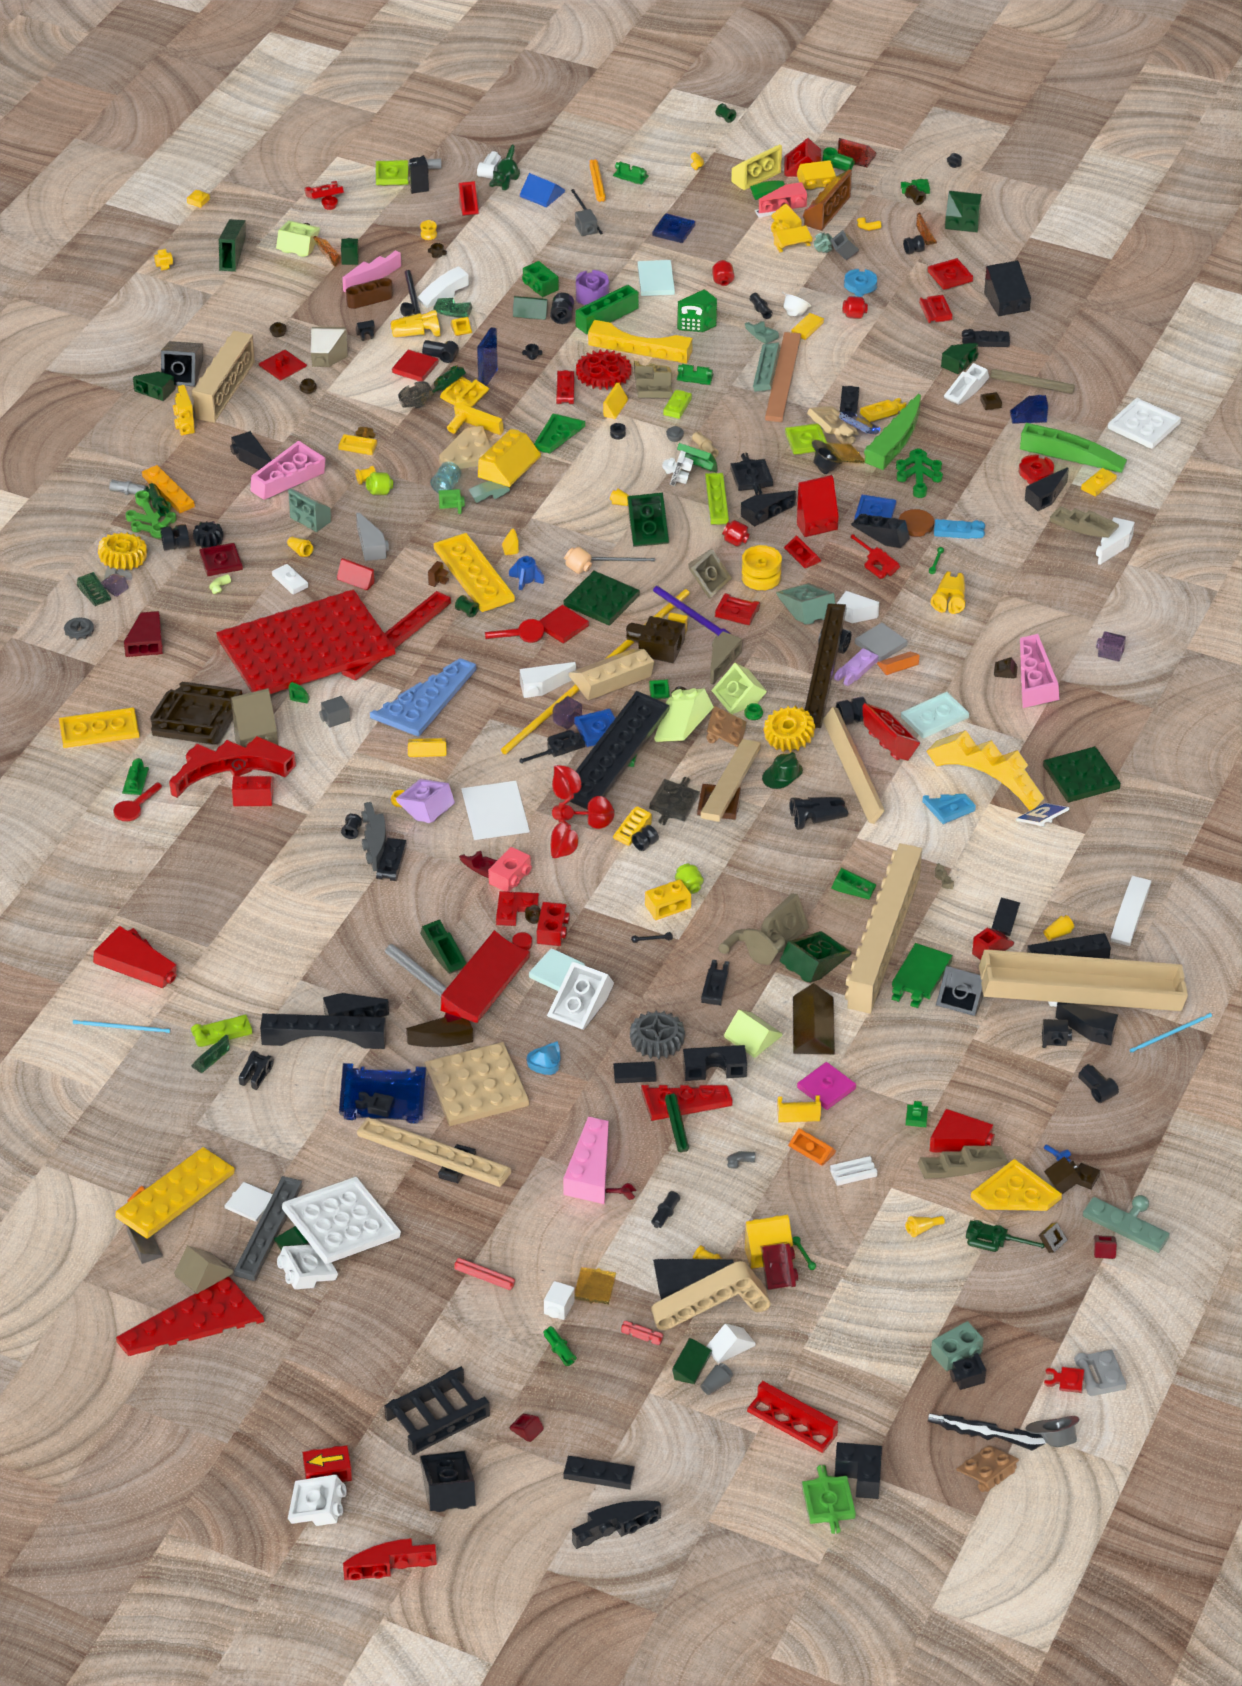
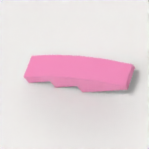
(375, 270)

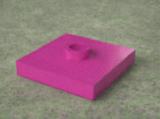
(827, 1083)

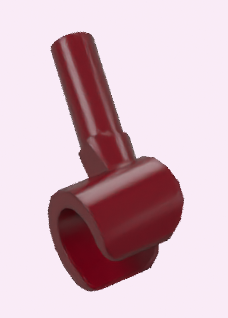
(626, 1190)

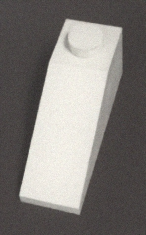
(543, 679)

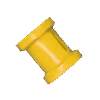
(361, 475)

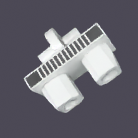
(678, 475)

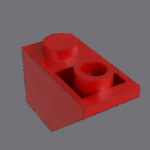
(990, 940)

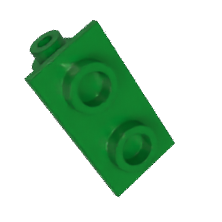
(636, 175)
(702, 375)
(135, 778)

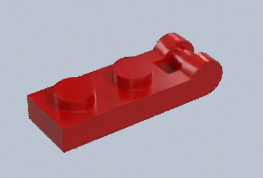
(565, 387)

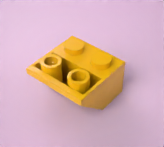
(765, 1232)

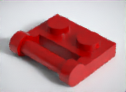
(323, 190)
(736, 609)

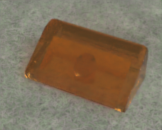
(925, 230)
(327, 250)

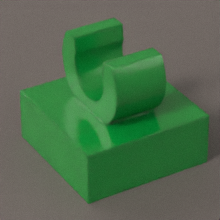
(916, 1115)

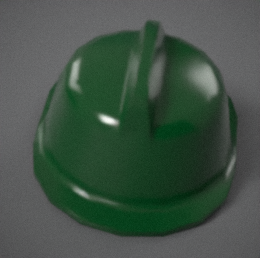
(782, 771)

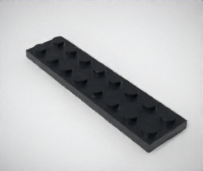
(618, 746)

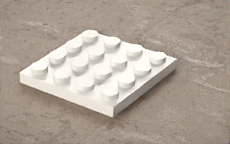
(341, 1220)

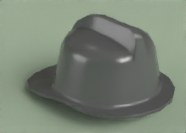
(1056, 1431)

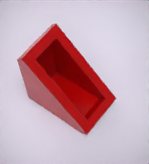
(468, 198)

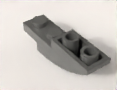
(374, 835)

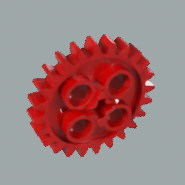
(603, 369)

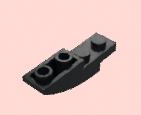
(619, 1517)

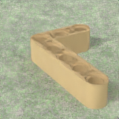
(709, 1292)

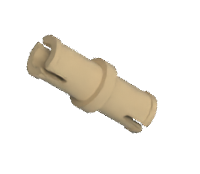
(704, 444)

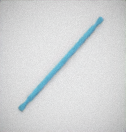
(121, 1026)
(1170, 1032)

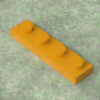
(168, 489)

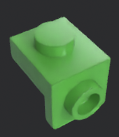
(451, 499)

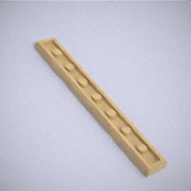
(853, 765)
(730, 780)
(434, 1152)

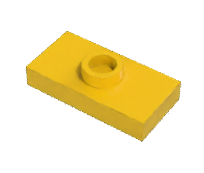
(1098, 482)

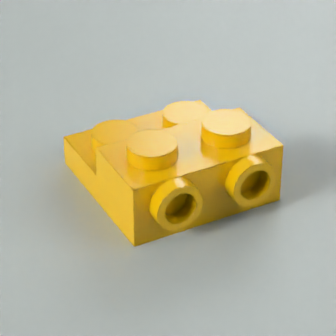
(183, 412)

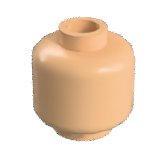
(578, 560)

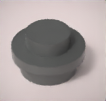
(675, 433)

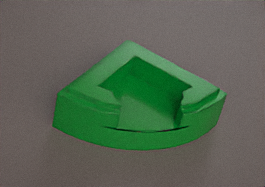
(298, 693)

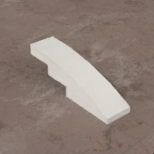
(1130, 910)

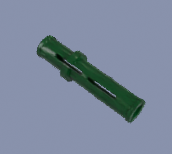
(158, 501)

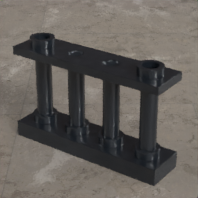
(445, 1427)

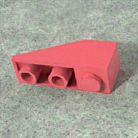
(791, 194)

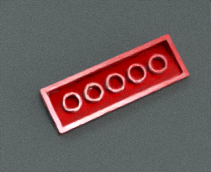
(483, 978)

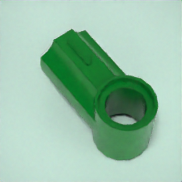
(837, 160)

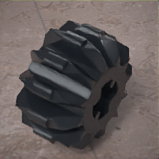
(208, 534)

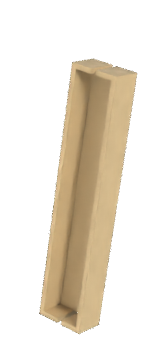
(1082, 980)

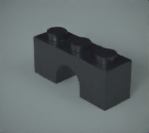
(729, 1058)

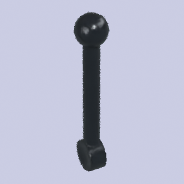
(668, 936)

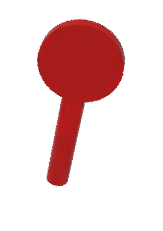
(529, 631)
(131, 809)

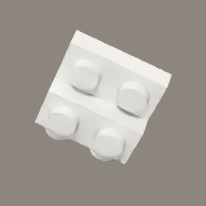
(304, 1266)
(317, 1500)

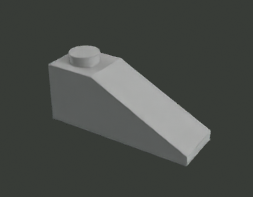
(371, 539)

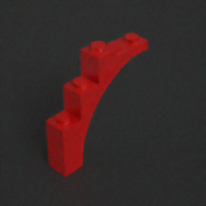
(205, 762)

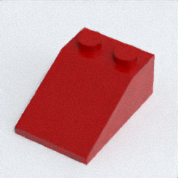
(817, 506)

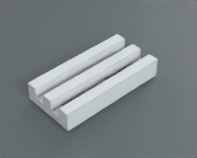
(852, 1168)

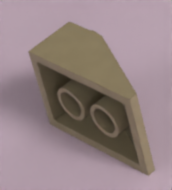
(253, 717)

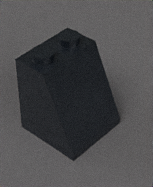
(1007, 288)
(182, 361)

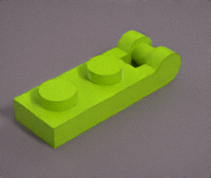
(233, 1027)

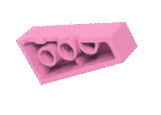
(287, 470)
(1037, 675)
(588, 1165)

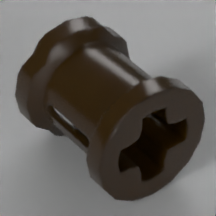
(917, 196)

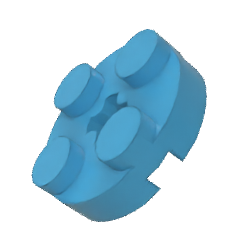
(860, 282)

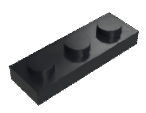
(599, 1472)

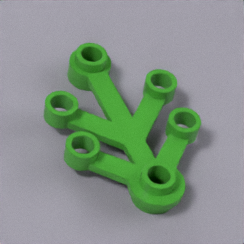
(142, 499)

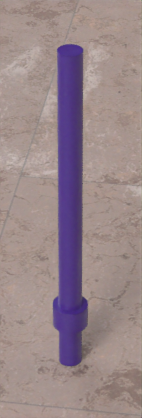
(693, 614)

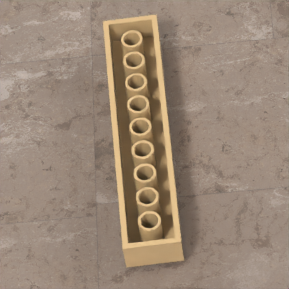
(883, 928)

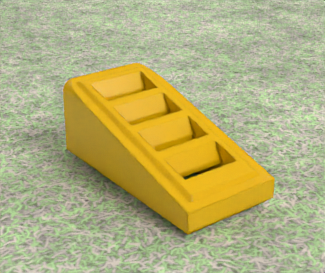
(637, 816)

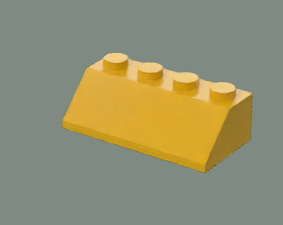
(508, 458)

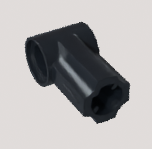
(444, 351)
(1100, 1087)

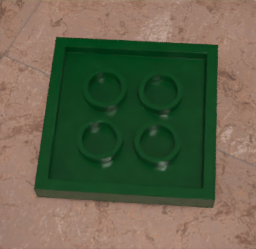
(601, 597)
(1081, 774)

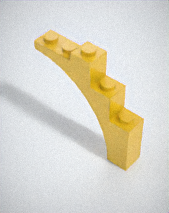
(987, 758)

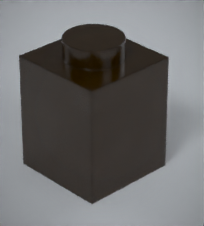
(1063, 1175)

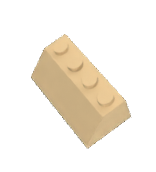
(613, 673)

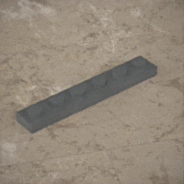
(267, 1229)

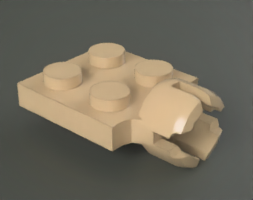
(829, 420)

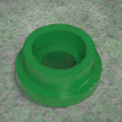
(753, 711)

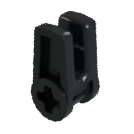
(257, 1065)

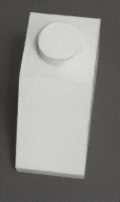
(859, 607)

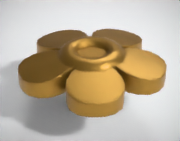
(365, 432)

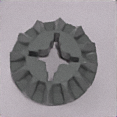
(73, 625)

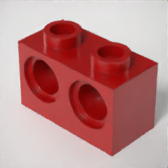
(552, 924)

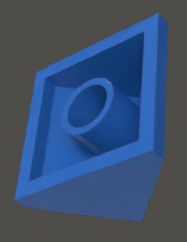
(540, 190)

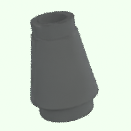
(717, 1378)

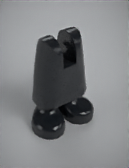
(816, 808)

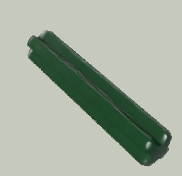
(677, 1123)

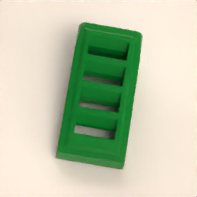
(844, 881)

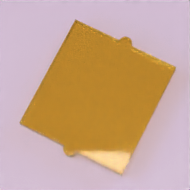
(845, 453)
(594, 1285)

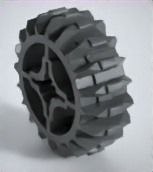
(645, 1030)

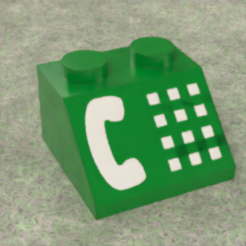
(697, 312)

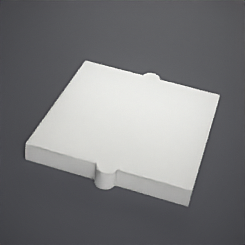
(248, 1201)

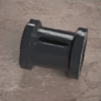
(350, 829)

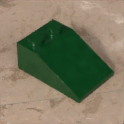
(647, 519)
(813, 956)

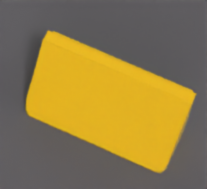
(787, 213)
(614, 402)
(426, 747)

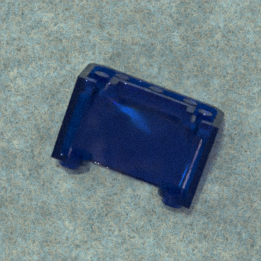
(406, 1088)

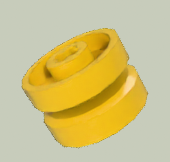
(761, 567)

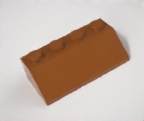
(829, 202)

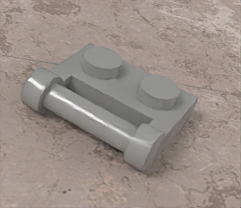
(1106, 1370)

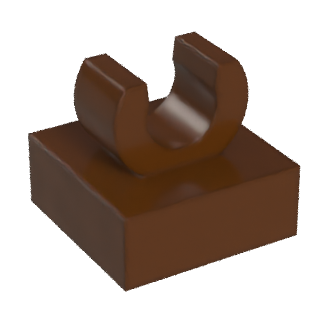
(437, 574)

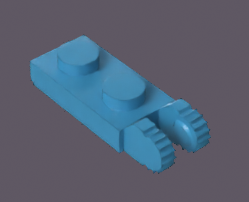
(959, 529)

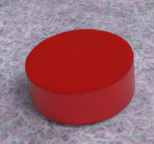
(522, 940)

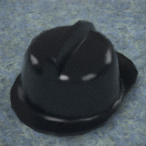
(824, 458)

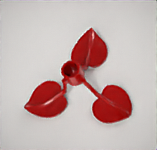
(599, 812)

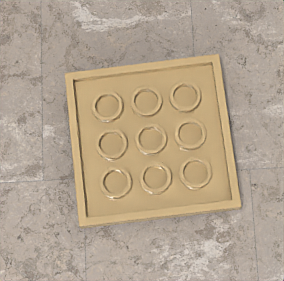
(476, 1084)

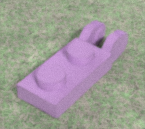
(856, 667)

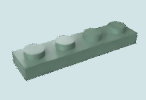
(766, 367)

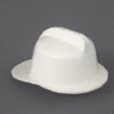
(795, 305)

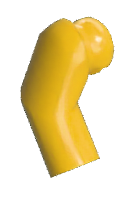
(698, 161)

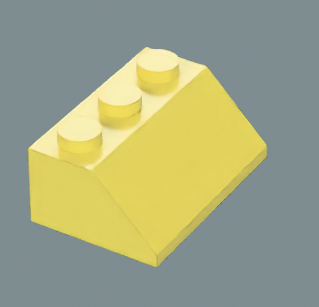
(758, 168)

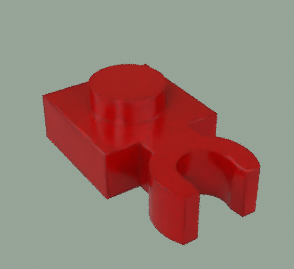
(1069, 1379)

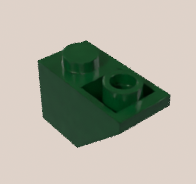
(959, 356)
(154, 384)

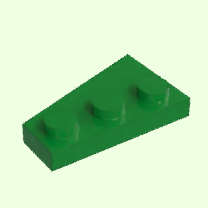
(557, 431)

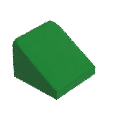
(659, 689)

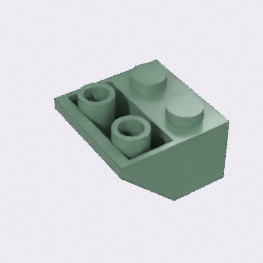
(308, 510)

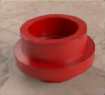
(329, 202)

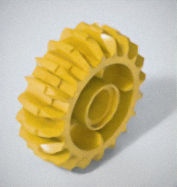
(122, 551)
(789, 728)

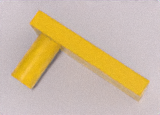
(475, 417)

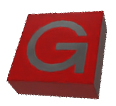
(239, 767)

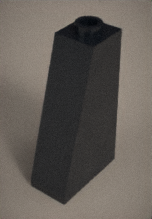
(680, 1273)

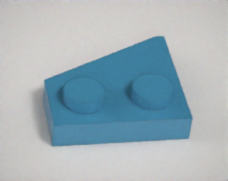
(949, 806)

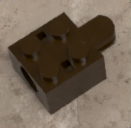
(658, 637)

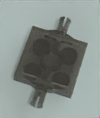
(674, 800)

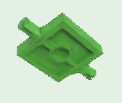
(828, 1499)

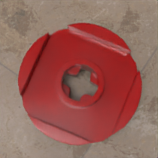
(1043, 468)

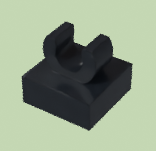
(365, 327)

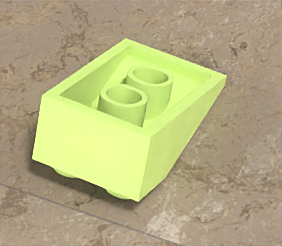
(685, 713)

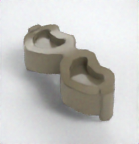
(941, 874)

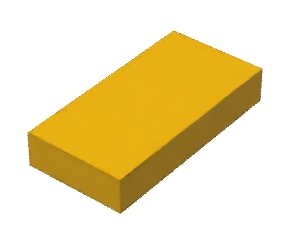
(808, 325)
(357, 444)

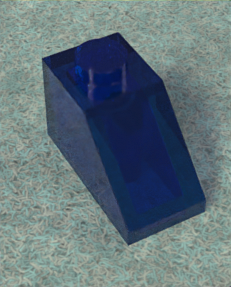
(1030, 410)

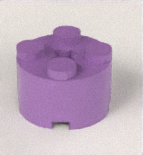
(591, 286)

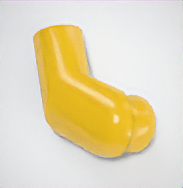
(862, 224)

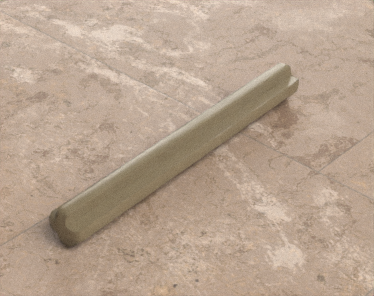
(1032, 381)

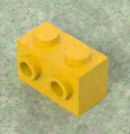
(815, 174)
(667, 899)

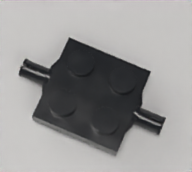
(751, 474)

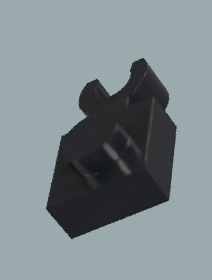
(377, 1105)

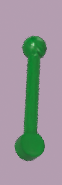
(932, 570)
(797, 1241)

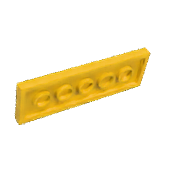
(474, 572)
(174, 1192)

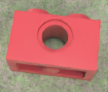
(509, 869)

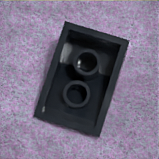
(448, 1481)

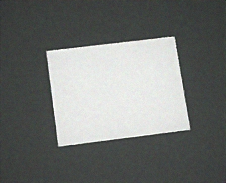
(495, 810)

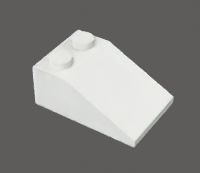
(580, 996)

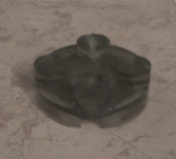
(415, 395)

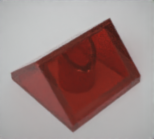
(859, 152)

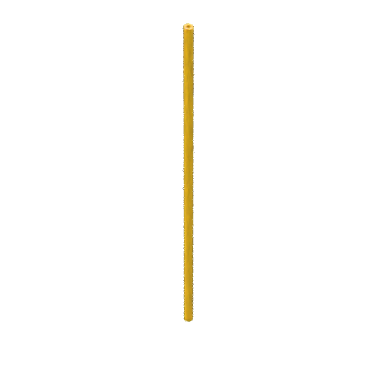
(574, 689)

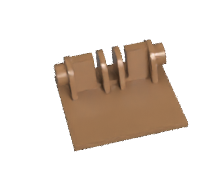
(726, 727)
(989, 1467)

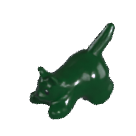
(506, 170)

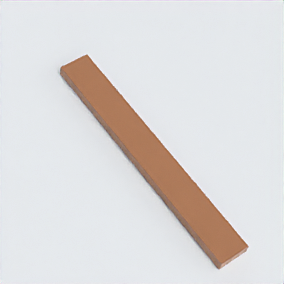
(783, 377)

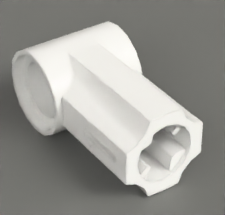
(486, 168)

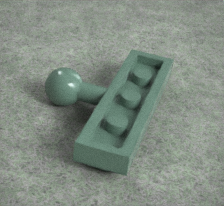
(1127, 1223)

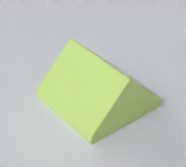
(752, 1032)

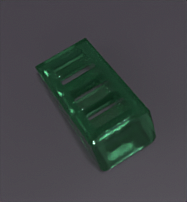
(88, 579)

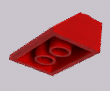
(889, 732)

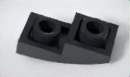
(1005, 916)

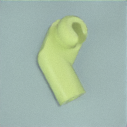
(216, 584)

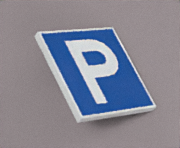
(1042, 814)

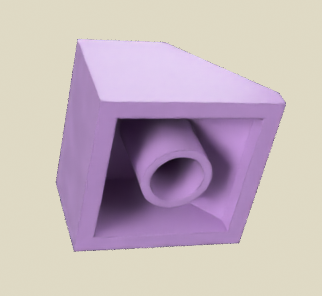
(426, 800)

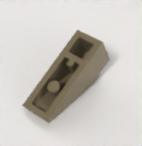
(725, 651)

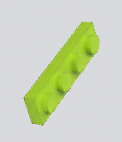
(716, 498)

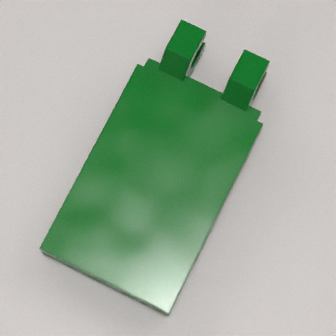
(920, 974)

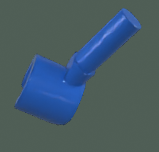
(1057, 1154)

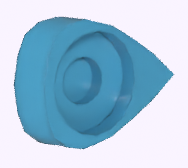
(545, 1059)

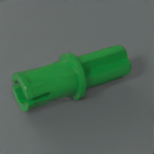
(559, 1346)

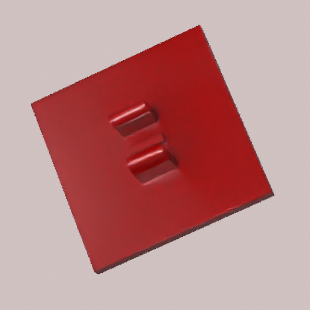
(282, 365)

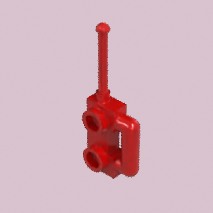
(878, 557)

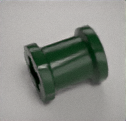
(726, 113)
(466, 606)

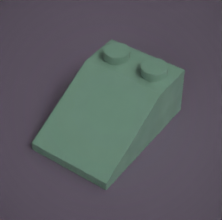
(806, 602)

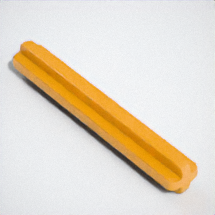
(597, 180)

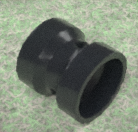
(914, 244)
(643, 839)

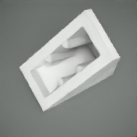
(729, 1342)

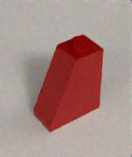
(958, 1131)

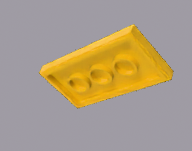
(98, 727)

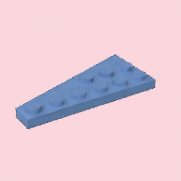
(423, 702)

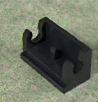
(419, 175)

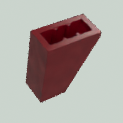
(144, 636)

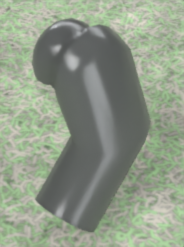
(740, 1156)

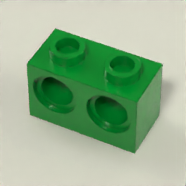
(540, 279)

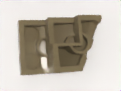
(652, 381)

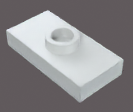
(290, 579)

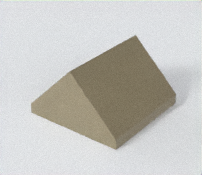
(200, 1269)

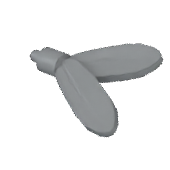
(121, 572)

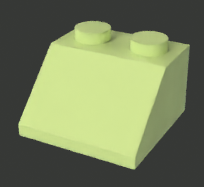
(297, 238)
(738, 689)

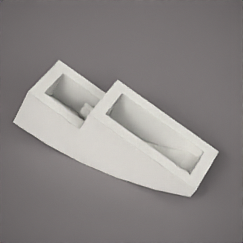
(444, 287)
(967, 384)

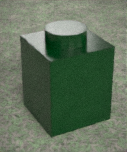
(349, 251)

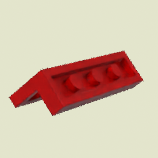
(801, 1413)

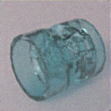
(445, 477)

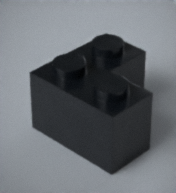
(860, 1463)

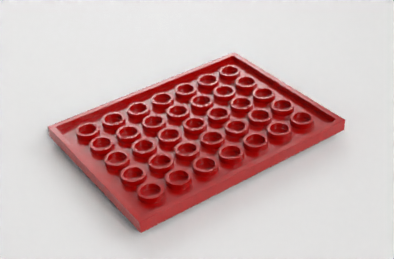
(305, 643)

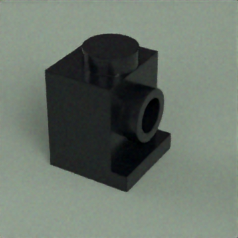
(1055, 1033)
(968, 1372)

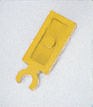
(882, 409)

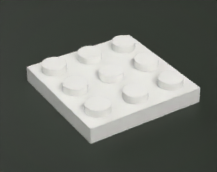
(1144, 423)

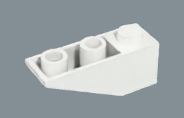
(1117, 541)

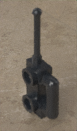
(558, 746)

